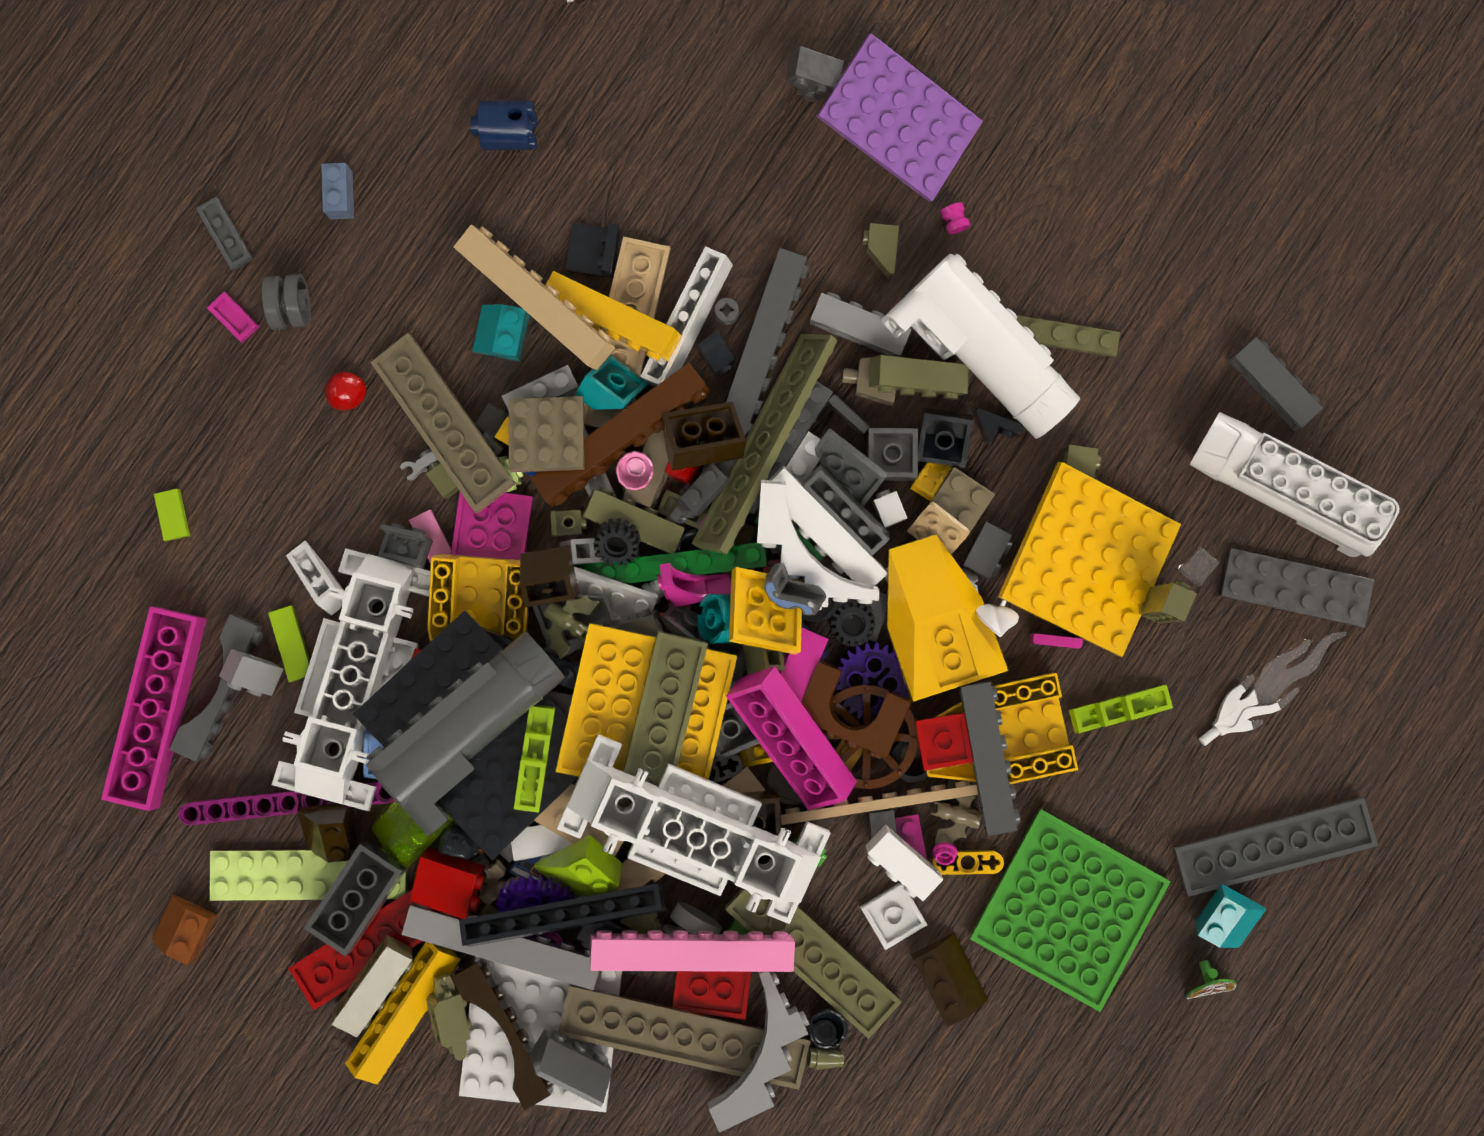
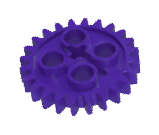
(858, 664)
(531, 893)

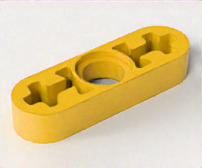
(985, 855)

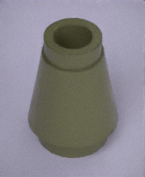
(824, 1058)

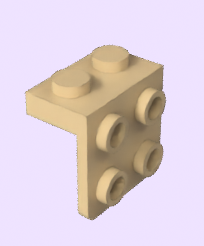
(939, 522)

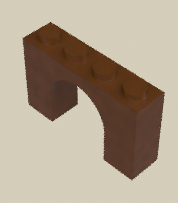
(876, 737)

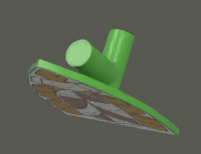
(1211, 985)

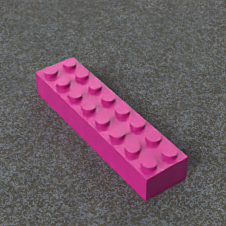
(154, 708)

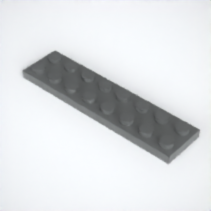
(1275, 846)

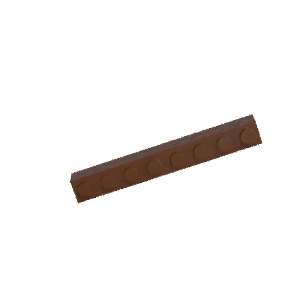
(624, 433)

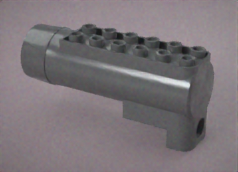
(437, 746)

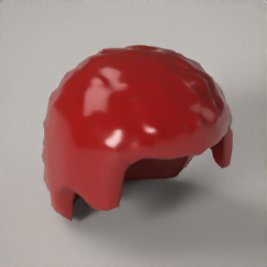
(345, 391)

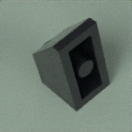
(716, 354)

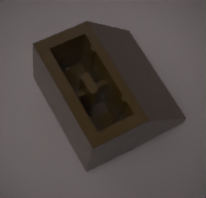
(547, 576)

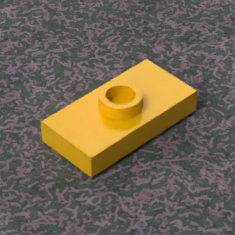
(930, 479)

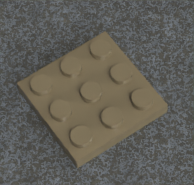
(546, 434)

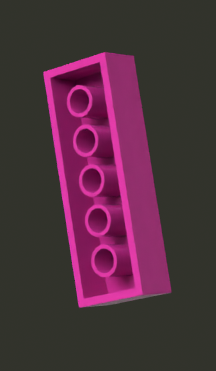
(791, 738)

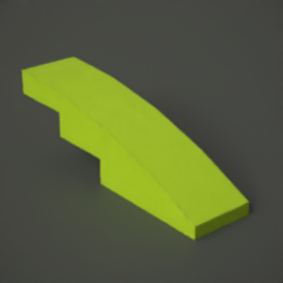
(1120, 709)
(534, 758)

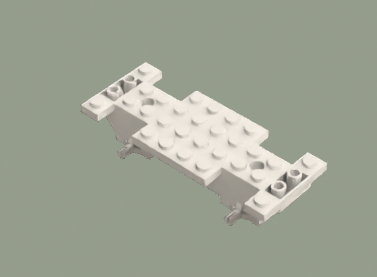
(345, 670)
(693, 831)

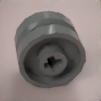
(286, 301)

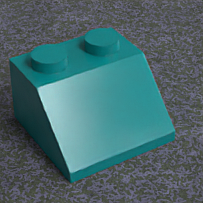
(501, 331)
(1228, 918)

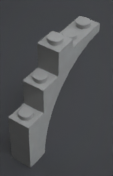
(750, 1093)

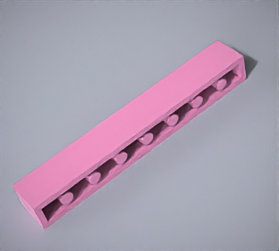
(691, 951)

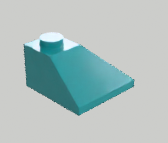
(610, 385)

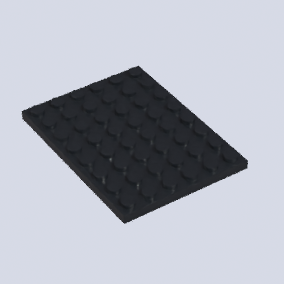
(486, 796)

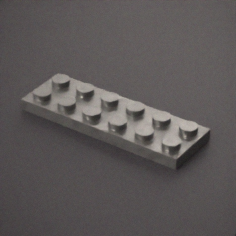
(1296, 587)

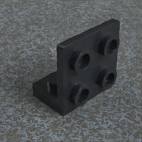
(593, 250)

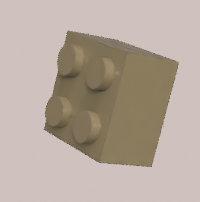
(963, 498)

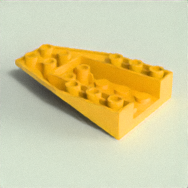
(480, 586)
(936, 621)
(1031, 728)

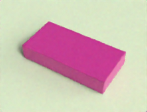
(233, 317)
(1058, 641)

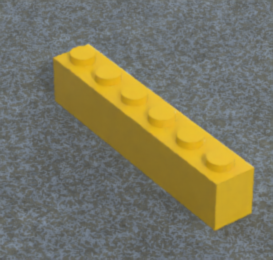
(618, 319)
(400, 1014)

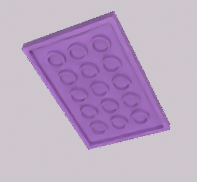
(899, 117)

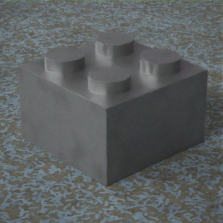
(894, 452)

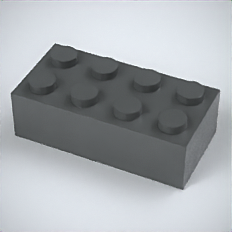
(355, 898)

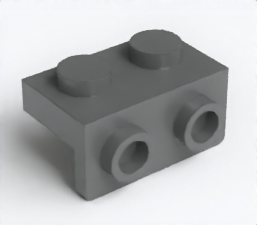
(405, 545)

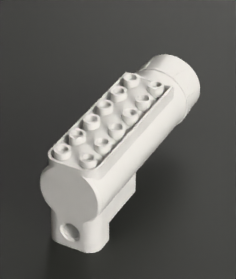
(965, 319)
(1297, 486)

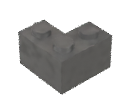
(813, 73)

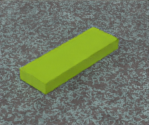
(290, 642)

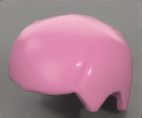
(635, 470)

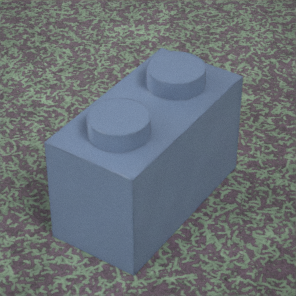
(337, 191)

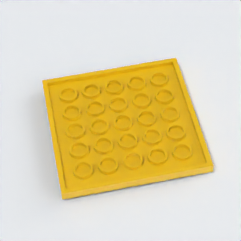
(1089, 559)
(610, 694)

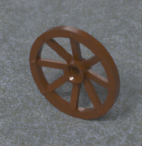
(898, 770)

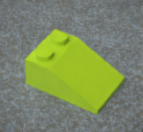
(583, 868)

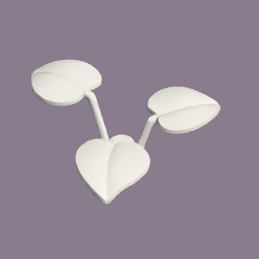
(995, 618)

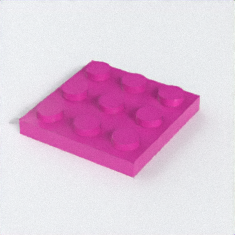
(496, 531)

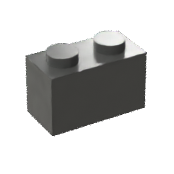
(987, 551)

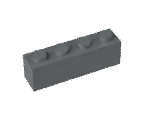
(1276, 384)
(846, 509)

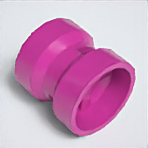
(955, 218)

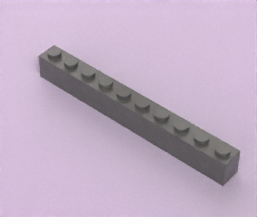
(764, 338)

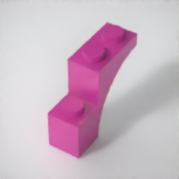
(689, 588)

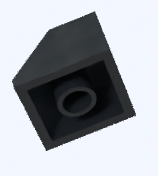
(945, 437)

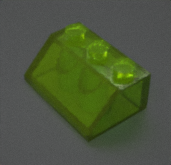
(402, 836)

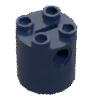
(505, 125)

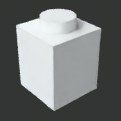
(889, 508)

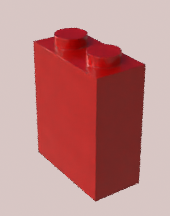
(447, 883)

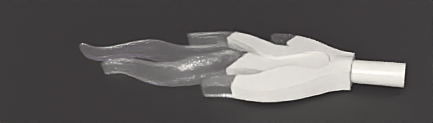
(1264, 696)

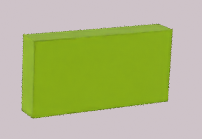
(172, 515)

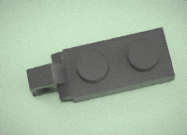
(700, 494)

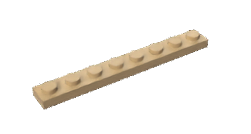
(889, 800)

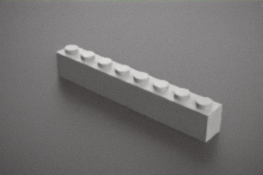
(525, 953)

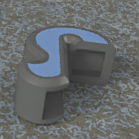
(791, 593)

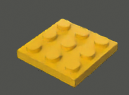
(757, 619)

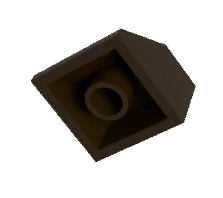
(328, 831)

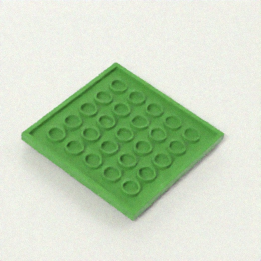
(1069, 910)

